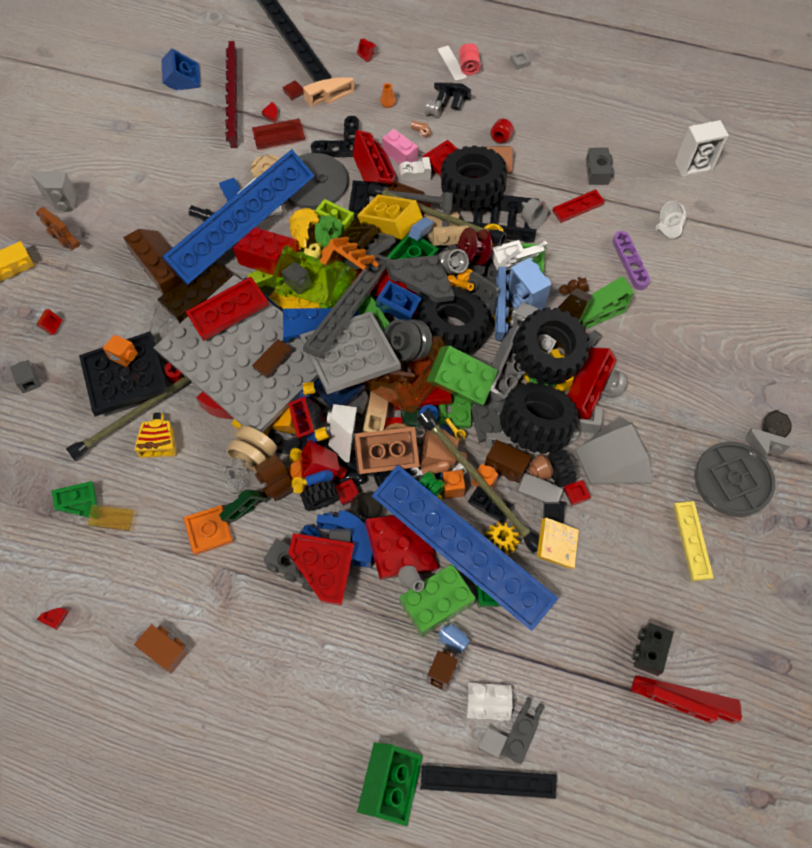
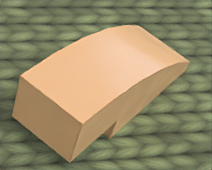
(328, 90)

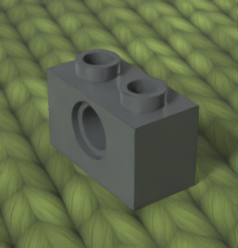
(599, 166)

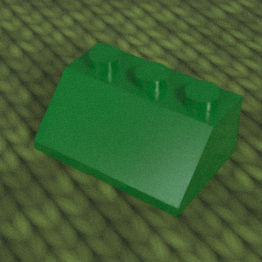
(390, 783)

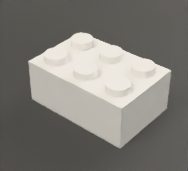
(701, 148)

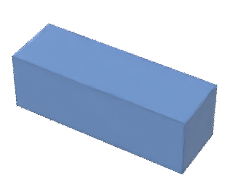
(421, 228)

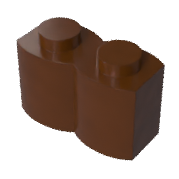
(274, 477)

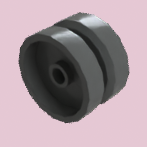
(409, 339)

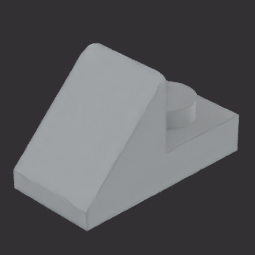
(765, 441)

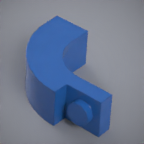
(362, 551)

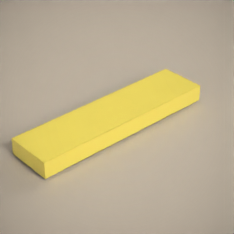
(693, 541)

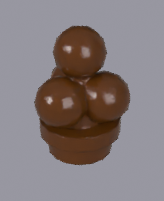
(573, 284)

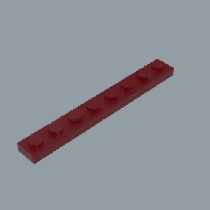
(231, 98)

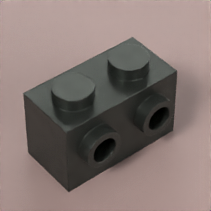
(653, 649)

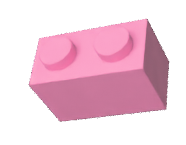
(399, 147)

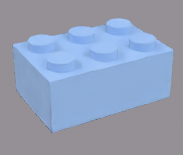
(528, 285)

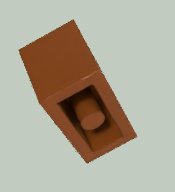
(161, 648)

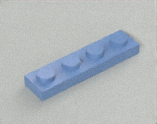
(501, 312)

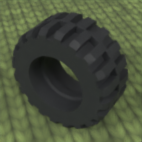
(479, 163)
(465, 308)
(565, 330)
(539, 417)

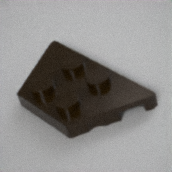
(360, 233)

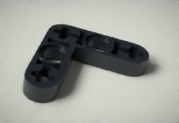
(343, 145)

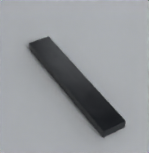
(488, 782)

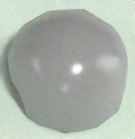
(615, 384)

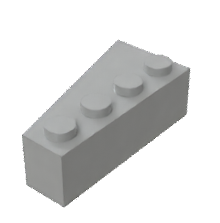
(508, 369)

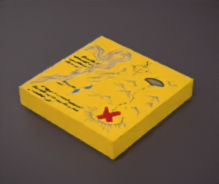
(557, 543)

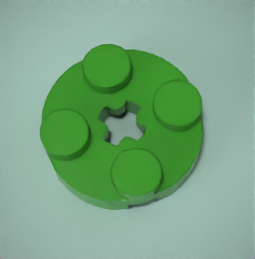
(327, 224)

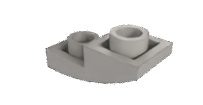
(539, 489)

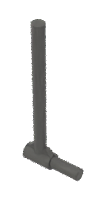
(445, 201)

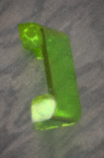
(328, 281)

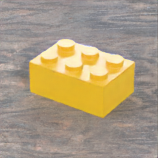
(391, 215)

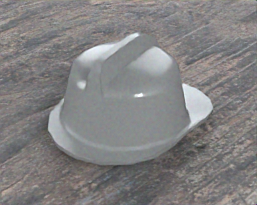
(534, 213)

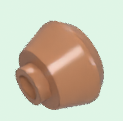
(541, 467)

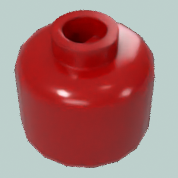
(501, 130)

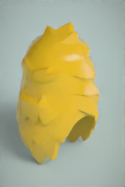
(302, 227)

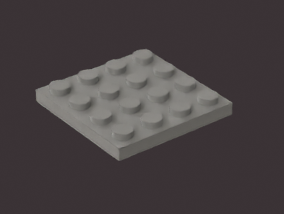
(355, 355)

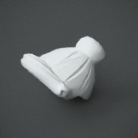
(672, 219)

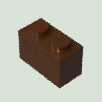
(507, 461)
(442, 670)

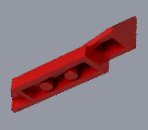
(690, 701)

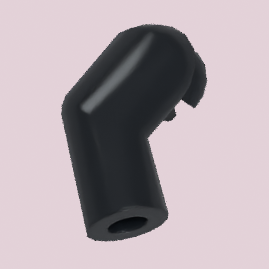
(352, 474)

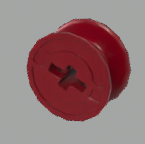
(479, 246)

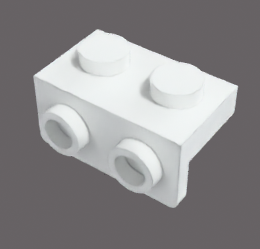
(489, 701)

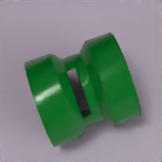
(432, 484)

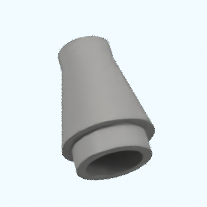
(410, 577)

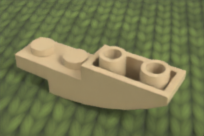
(374, 414)

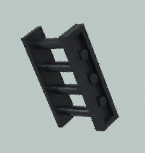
(512, 205)

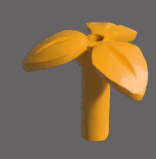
(461, 280)

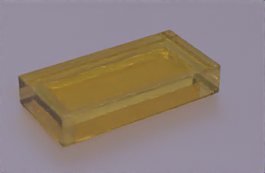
(110, 518)

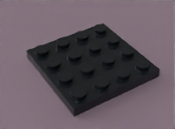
(117, 386)

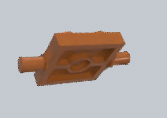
(57, 229)

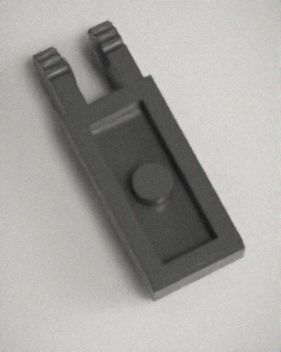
(521, 733)

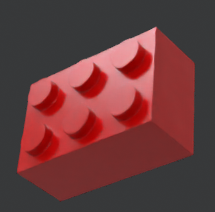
(262, 249)

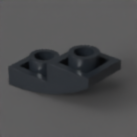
(483, 503)

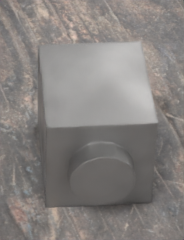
(296, 278)

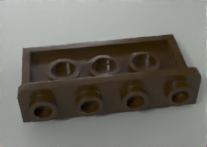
(199, 290)

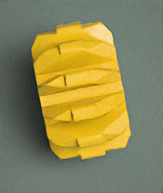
(508, 533)

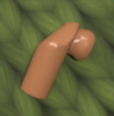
(422, 127)

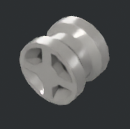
(433, 107)

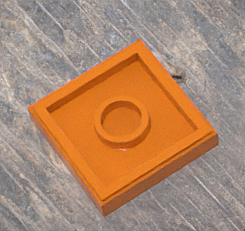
(207, 530)

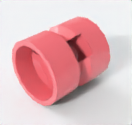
(469, 59)

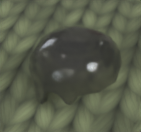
(776, 423)
(365, 506)

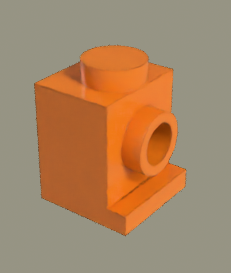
(488, 474)

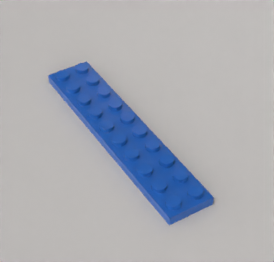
(238, 217)
(465, 548)

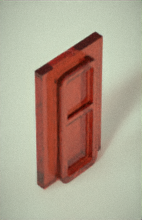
(278, 133)

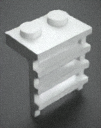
(513, 253)

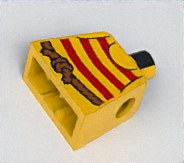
(156, 438)

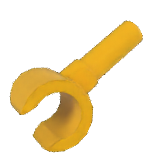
(456, 431)

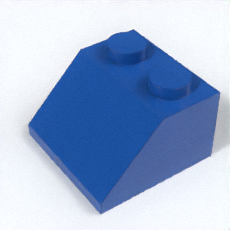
(180, 71)
(397, 301)

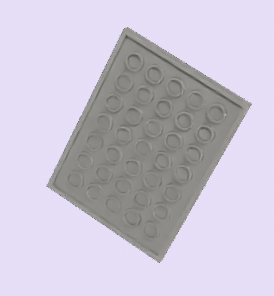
(225, 361)

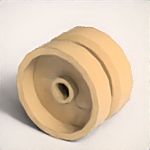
(251, 446)

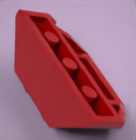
(372, 159)

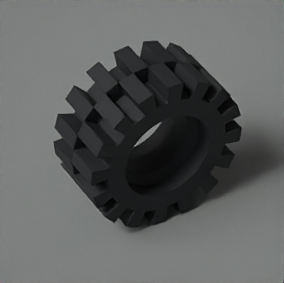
(562, 468)
(319, 496)

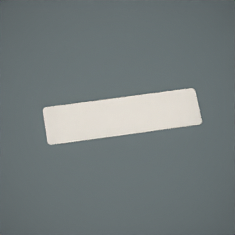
(451, 62)

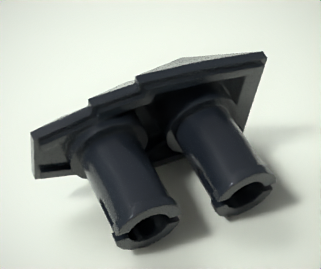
(456, 90)

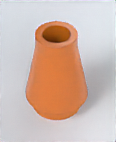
(387, 96)

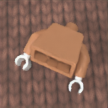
(434, 454)

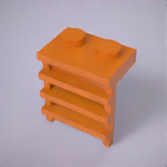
(337, 250)

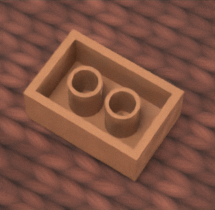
(385, 450)

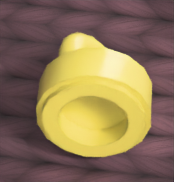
(310, 252)

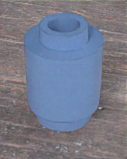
(453, 638)

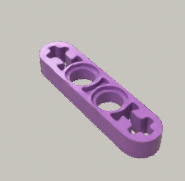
(629, 260)

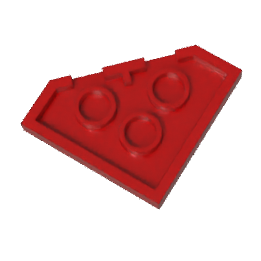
(323, 565)

